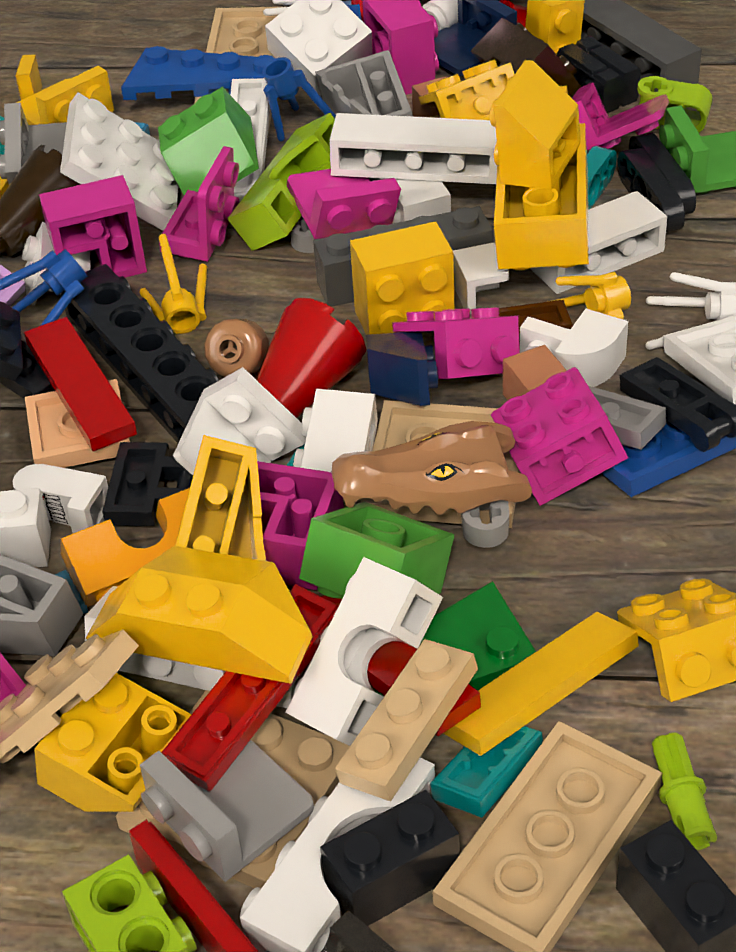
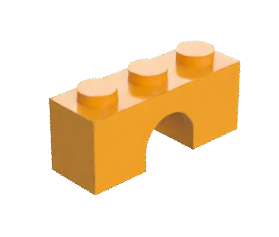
(102, 560)

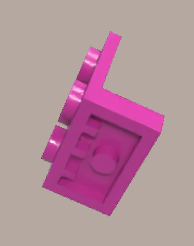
(560, 435)

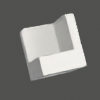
(476, 271)

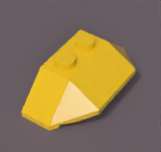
(210, 614)

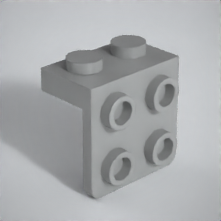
(22, 139)
(237, 819)

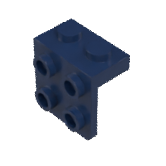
(474, 22)

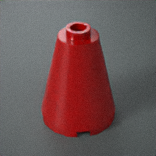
(309, 354)

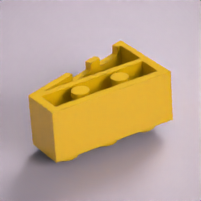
(224, 502)

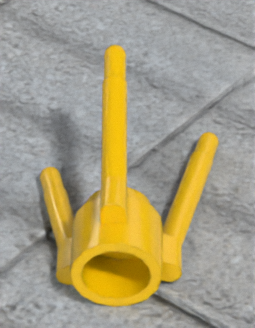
(606, 295)
(179, 306)

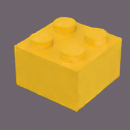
(401, 274)

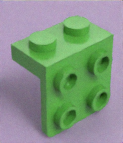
(704, 159)

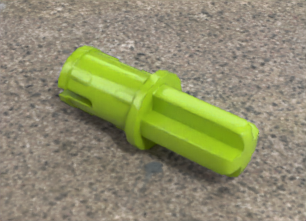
(683, 790)

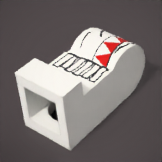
(68, 494)

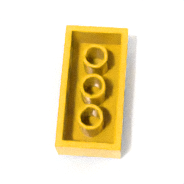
(543, 224)

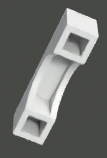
(295, 904)

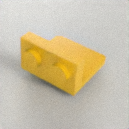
(555, 21)
(53, 102)
(689, 636)

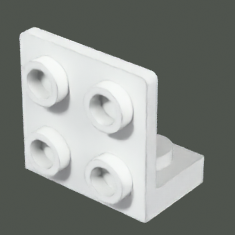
(241, 413)

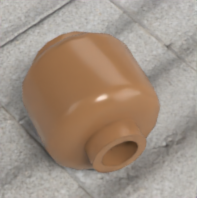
(250, 342)

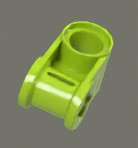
(678, 93)

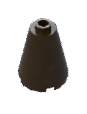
(21, 205)

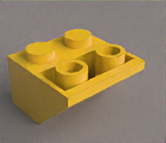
(534, 129)
(102, 742)

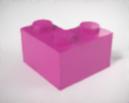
(98, 218)
(288, 503)

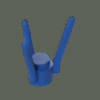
(284, 83)
(61, 275)

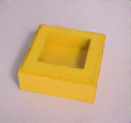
(28, 76)

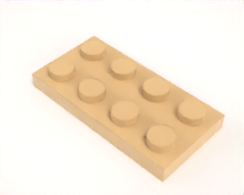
(547, 841)

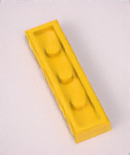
(544, 680)

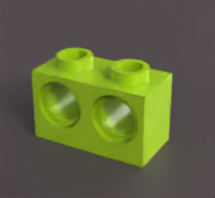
(135, 929)

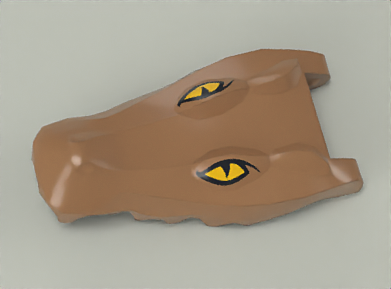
(442, 470)

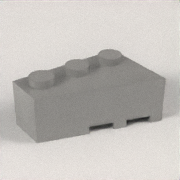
(364, 87)
(34, 609)

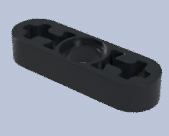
(668, 167)
(642, 175)

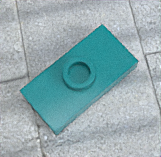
(478, 781)

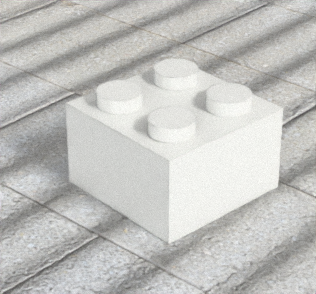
(318, 36)

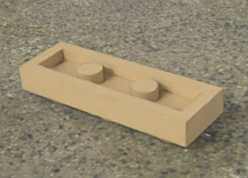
(406, 720)

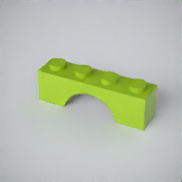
(268, 207)

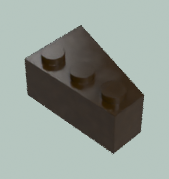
(516, 44)

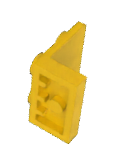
(471, 96)

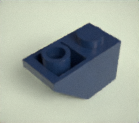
(401, 367)

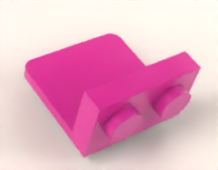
(606, 131)
(343, 202)
(202, 215)
(465, 343)

